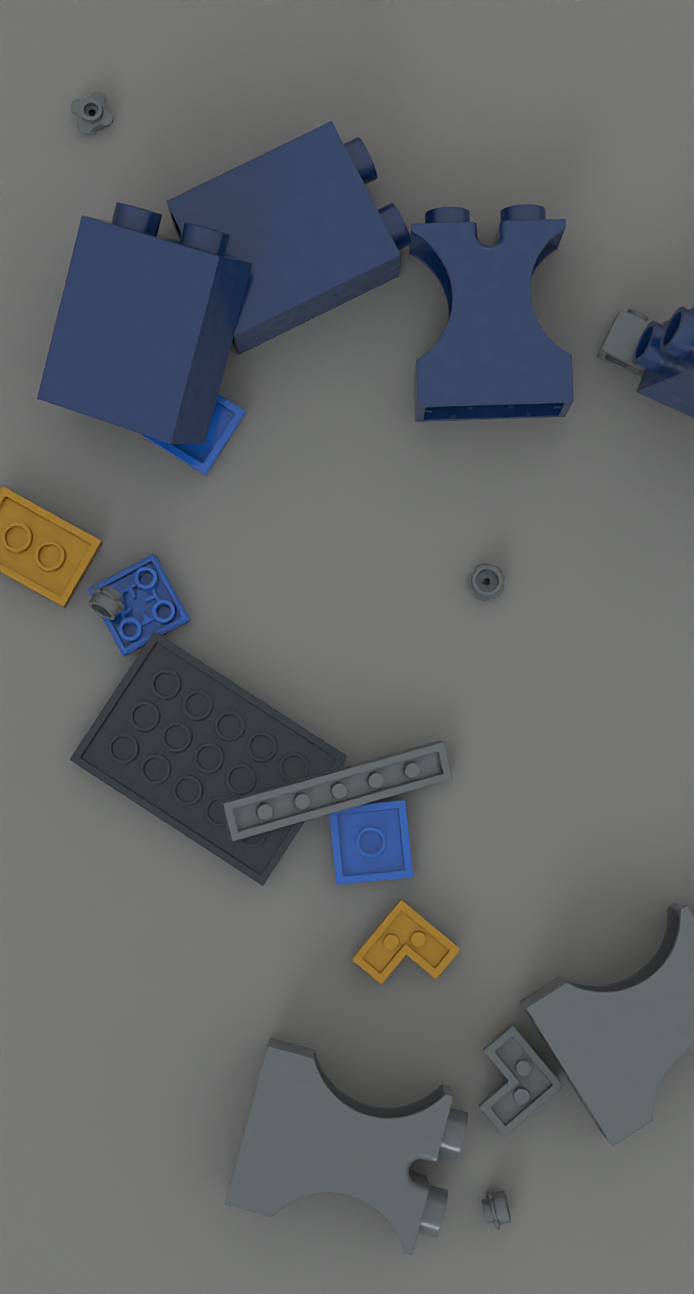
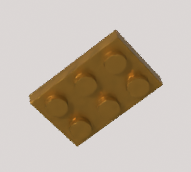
(43, 549)

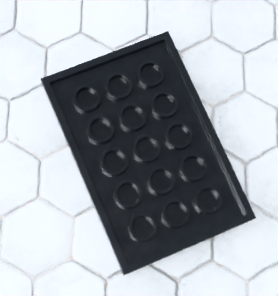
(190, 738)

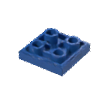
(148, 604)

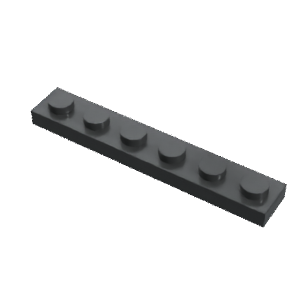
(336, 790)

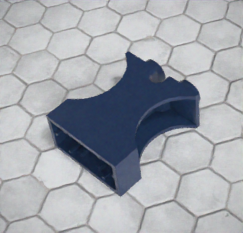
(493, 350)

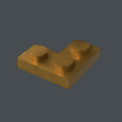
(404, 934)

